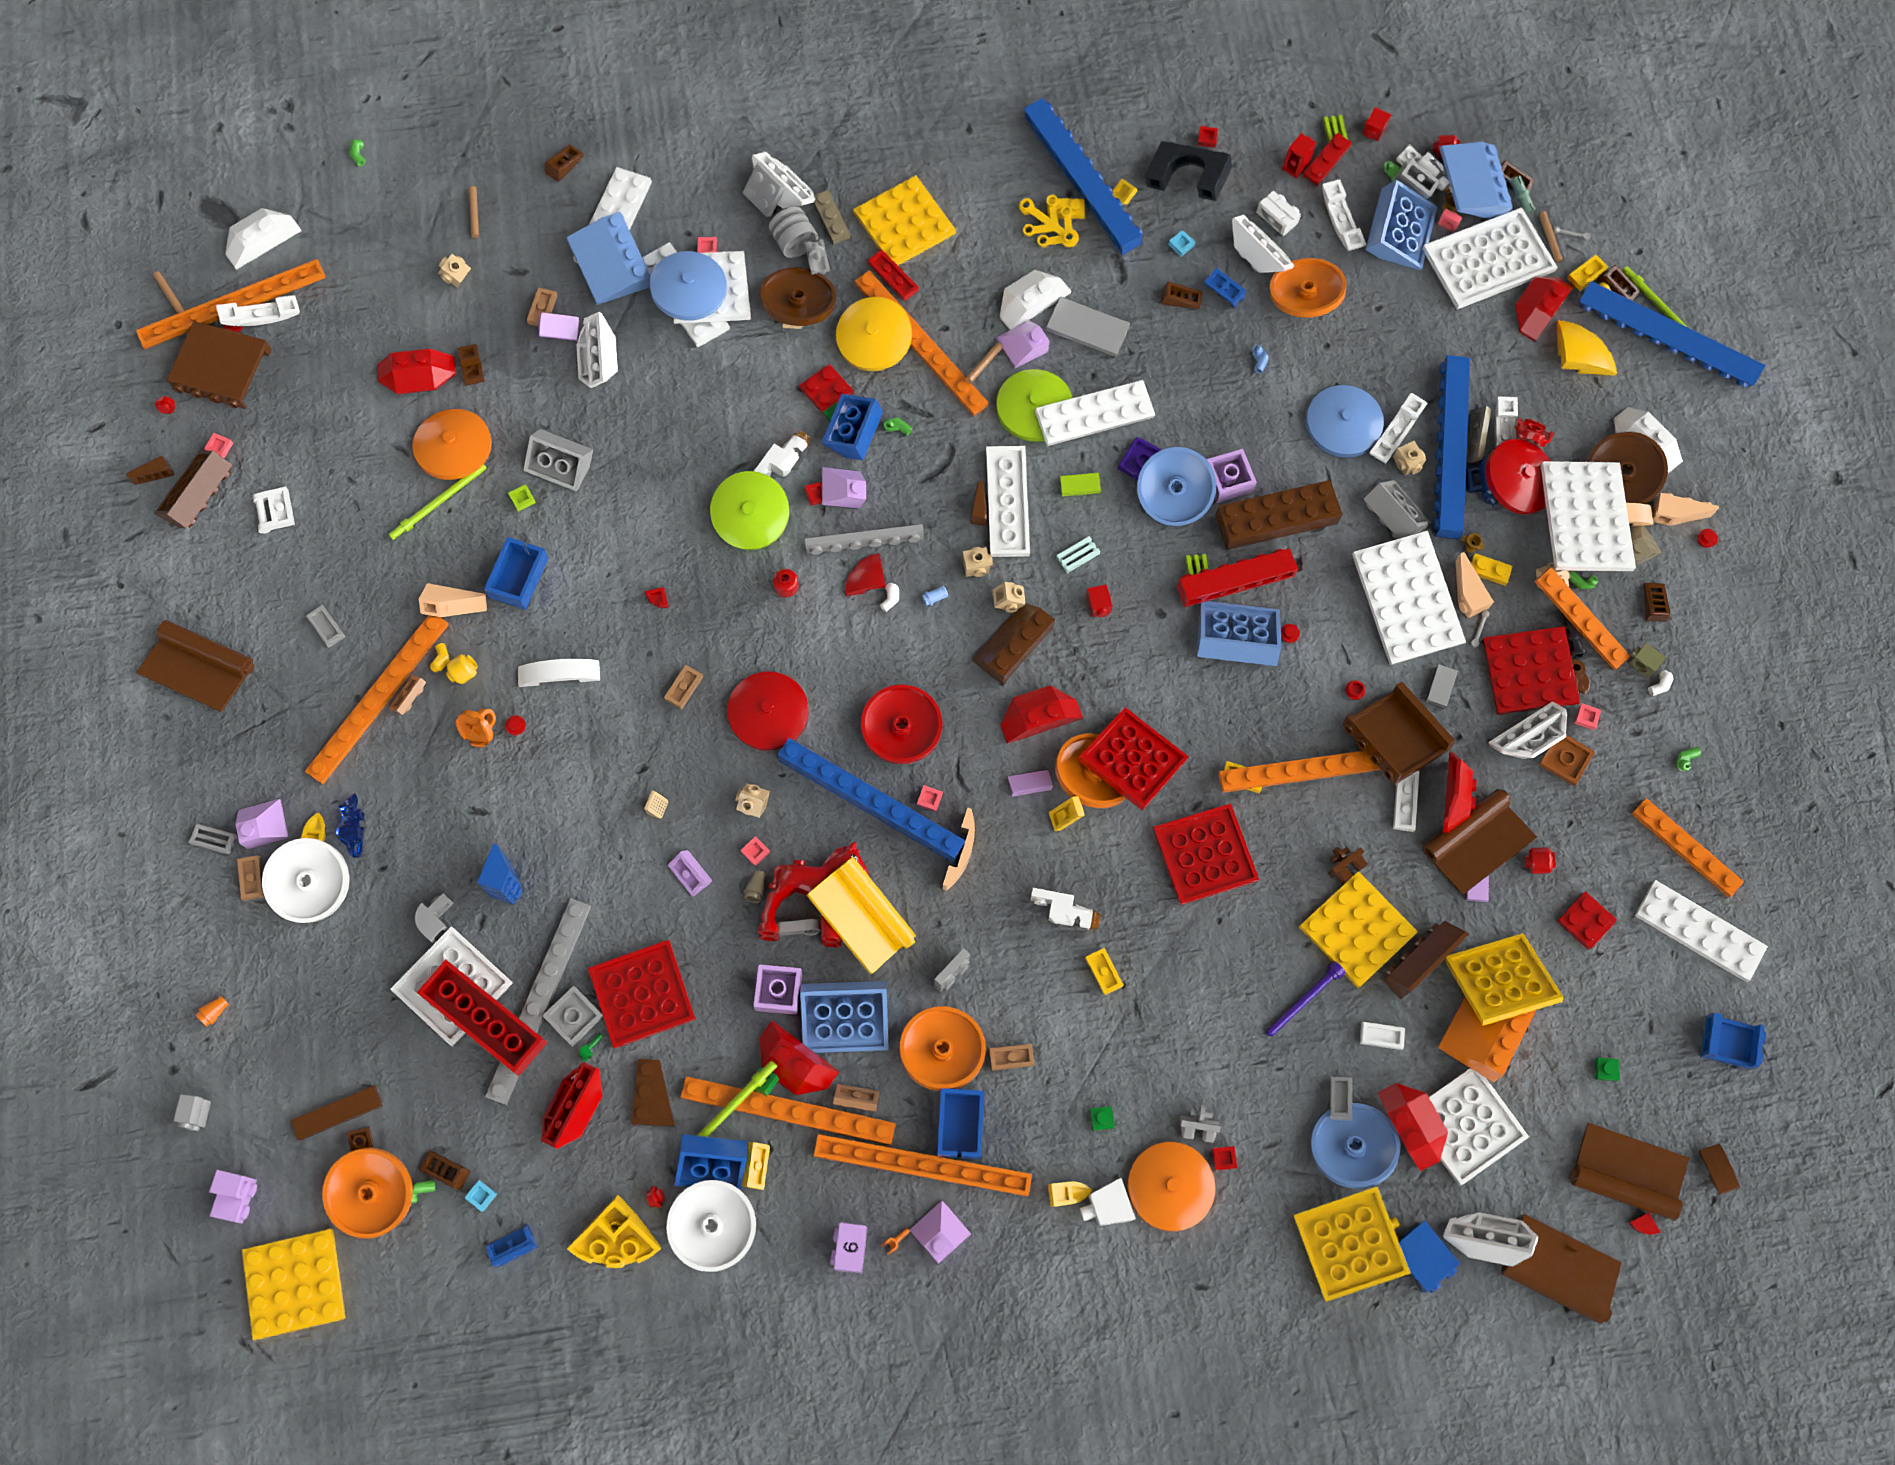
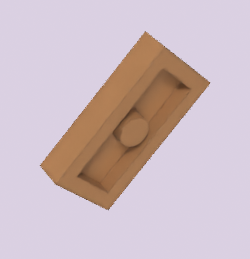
(543, 303)
(683, 687)
(410, 691)
(250, 877)
(1011, 1057)
(856, 1097)

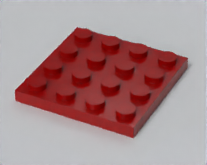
(1531, 670)
(1133, 758)
(1205, 854)
(641, 994)

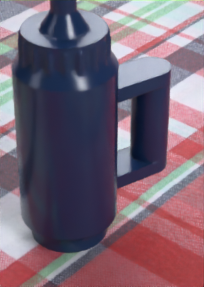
(1486, 492)

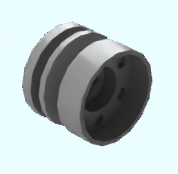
(791, 231)

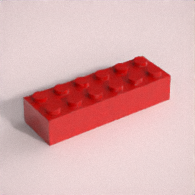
(482, 1017)

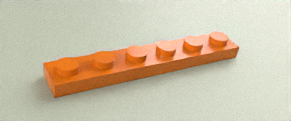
(1582, 618)
(1687, 848)

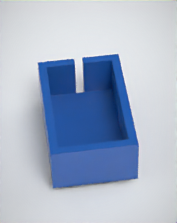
(516, 573)
(960, 1123)

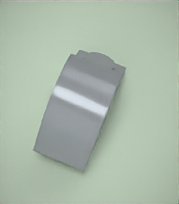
(427, 918)

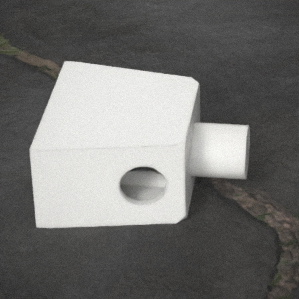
(1109, 1205)

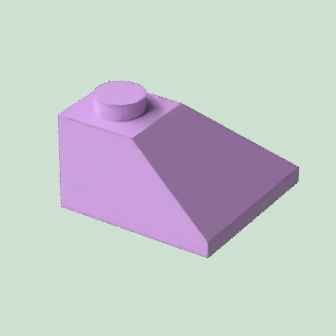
(1024, 343)
(843, 488)
(261, 824)
(940, 1232)

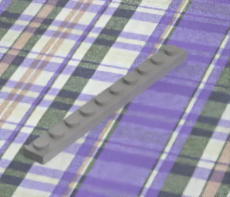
(543, 989)

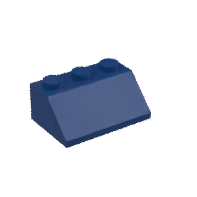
(853, 426)
(499, 877)
(710, 1159)

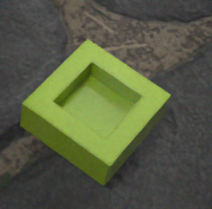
(521, 497)

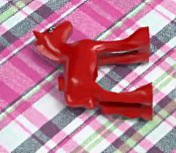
(803, 879)

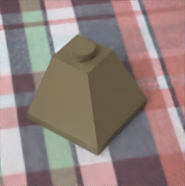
(1643, 545)

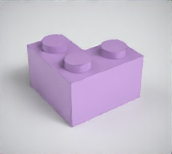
(232, 1196)

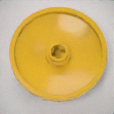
(874, 334)

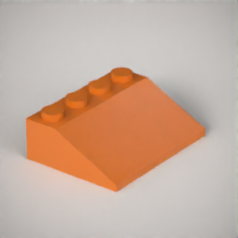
(1484, 1047)

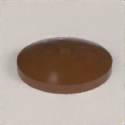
(797, 296)
(1641, 463)

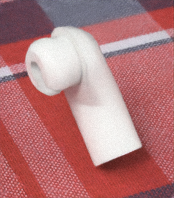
(892, 597)
(1665, 682)

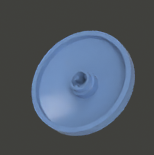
(688, 285)
(1344, 421)
(1176, 486)
(1358, 1150)

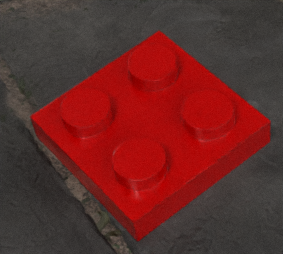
(825, 388)
(1587, 920)

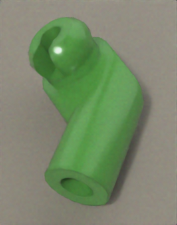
(355, 147)
(1391, 169)
(896, 424)
(1583, 583)
(1685, 756)
(422, 1187)

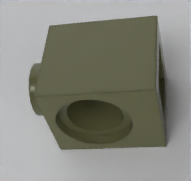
(1646, 660)

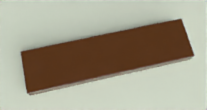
(336, 1113)

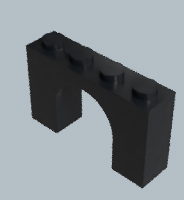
(1174, 156)

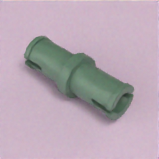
(1522, 194)

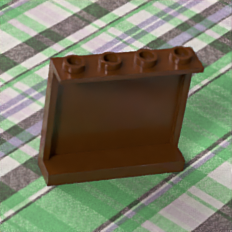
(217, 364)
(1399, 734)

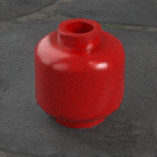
(1444, 140)
(785, 583)
(1540, 860)

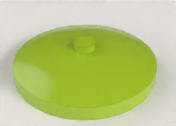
(1025, 393)
(749, 510)

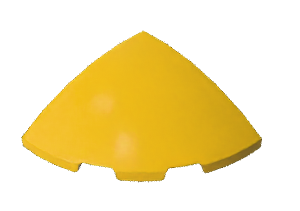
(1583, 350)
(615, 1237)

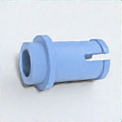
(934, 596)

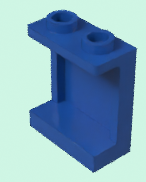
(1733, 1042)
(1427, 1257)

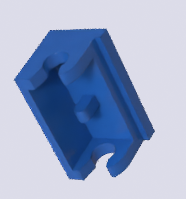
(1225, 287)
(511, 1246)

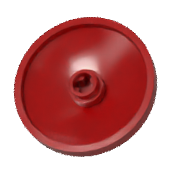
(1516, 476)
(767, 710)
(901, 724)

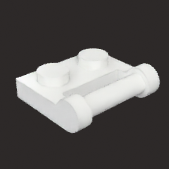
(279, 507)

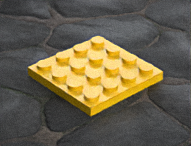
(904, 221)
(1358, 929)
(1503, 979)
(1351, 1244)
(293, 1284)

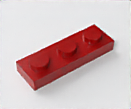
(1327, 159)
(893, 275)

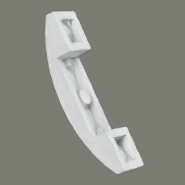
(1341, 216)
(258, 314)
(1505, 419)
(1398, 428)
(558, 670)

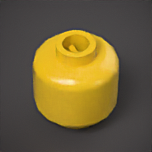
(461, 669)

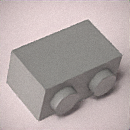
(1417, 178)

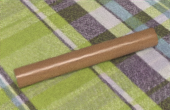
(473, 212)
(1550, 237)
(168, 292)
(984, 362)

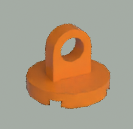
(475, 727)

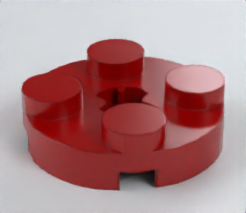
(1534, 431)

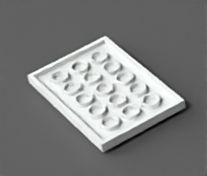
(1489, 258)
(1587, 516)
(1408, 598)

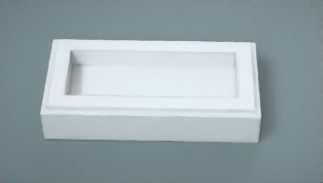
(1382, 1035)

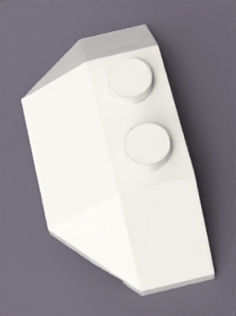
(796, 191)
(258, 235)
(1258, 247)
(1030, 297)
(596, 351)
(1643, 422)
(1534, 733)
(1491, 1238)

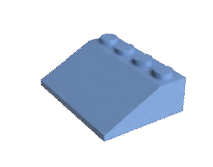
(1476, 179)
(1401, 226)
(609, 259)
(1239, 633)
(845, 1016)

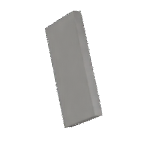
(1088, 326)

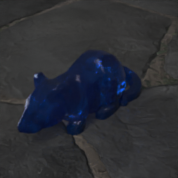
(349, 828)

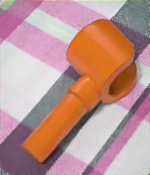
(893, 1242)

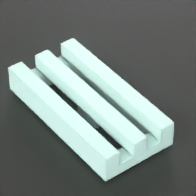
(1091, 546)

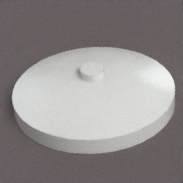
(305, 880)
(711, 1225)

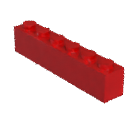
(1236, 577)

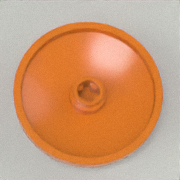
(1308, 288)
(452, 444)
(1081, 781)
(942, 1048)
(1171, 1186)
(367, 1193)

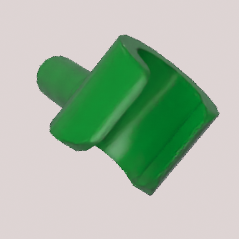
(585, 1052)

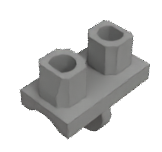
(817, 257)
(1209, 1127)

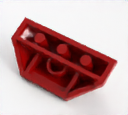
(1540, 304)
(415, 370)
(1038, 713)
(1458, 793)
(797, 1065)
(572, 1106)
(1415, 1123)

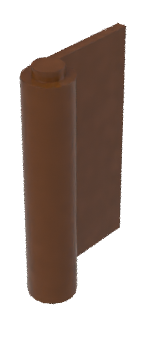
(195, 666)
(1480, 842)
(1630, 1171)
(1568, 1272)

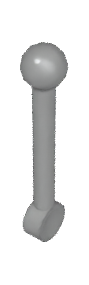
(1586, 236)
(1474, 643)

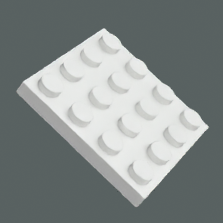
(736, 302)
(464, 957)
(1477, 1125)

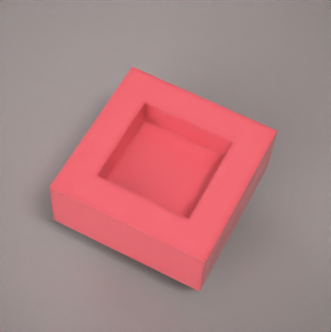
(1449, 220)
(707, 244)
(219, 445)
(1587, 716)
(929, 798)
(755, 851)

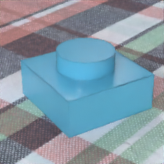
(1181, 243)
(481, 1196)

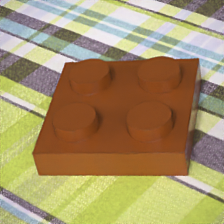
(1567, 759)

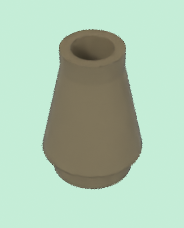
(755, 888)

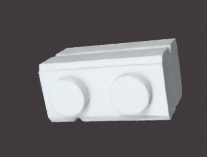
(1278, 213)

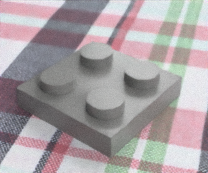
(764, 189)
(947, 976)
(573, 1016)

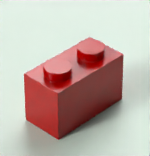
(1299, 155)

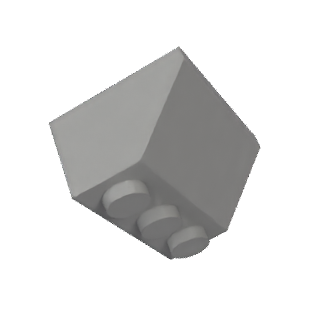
(557, 459)
(1396, 510)

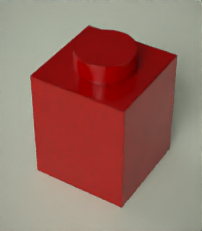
(1376, 124)
(1099, 601)

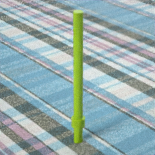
(1638, 281)
(407, 524)
(757, 1080)

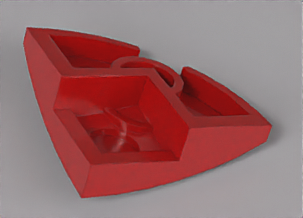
(865, 576)

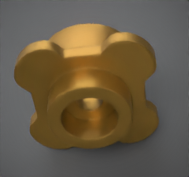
(1449, 200)
(1477, 539)

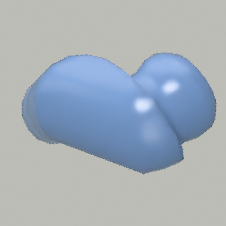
(1261, 358)

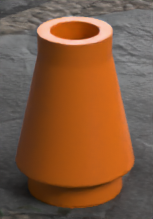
(210, 1012)

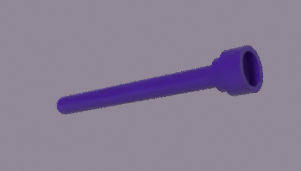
(1334, 972)

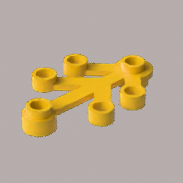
(1051, 223)

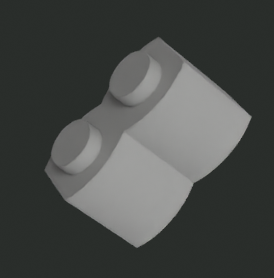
(191, 1112)

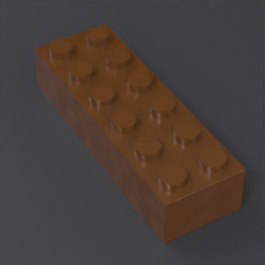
(1278, 514)

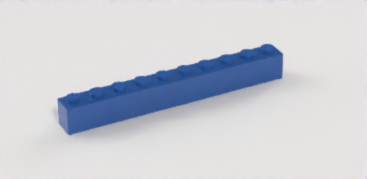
(1083, 176)
(1672, 334)
(1452, 447)
(871, 800)

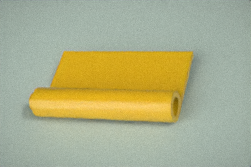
(861, 915)

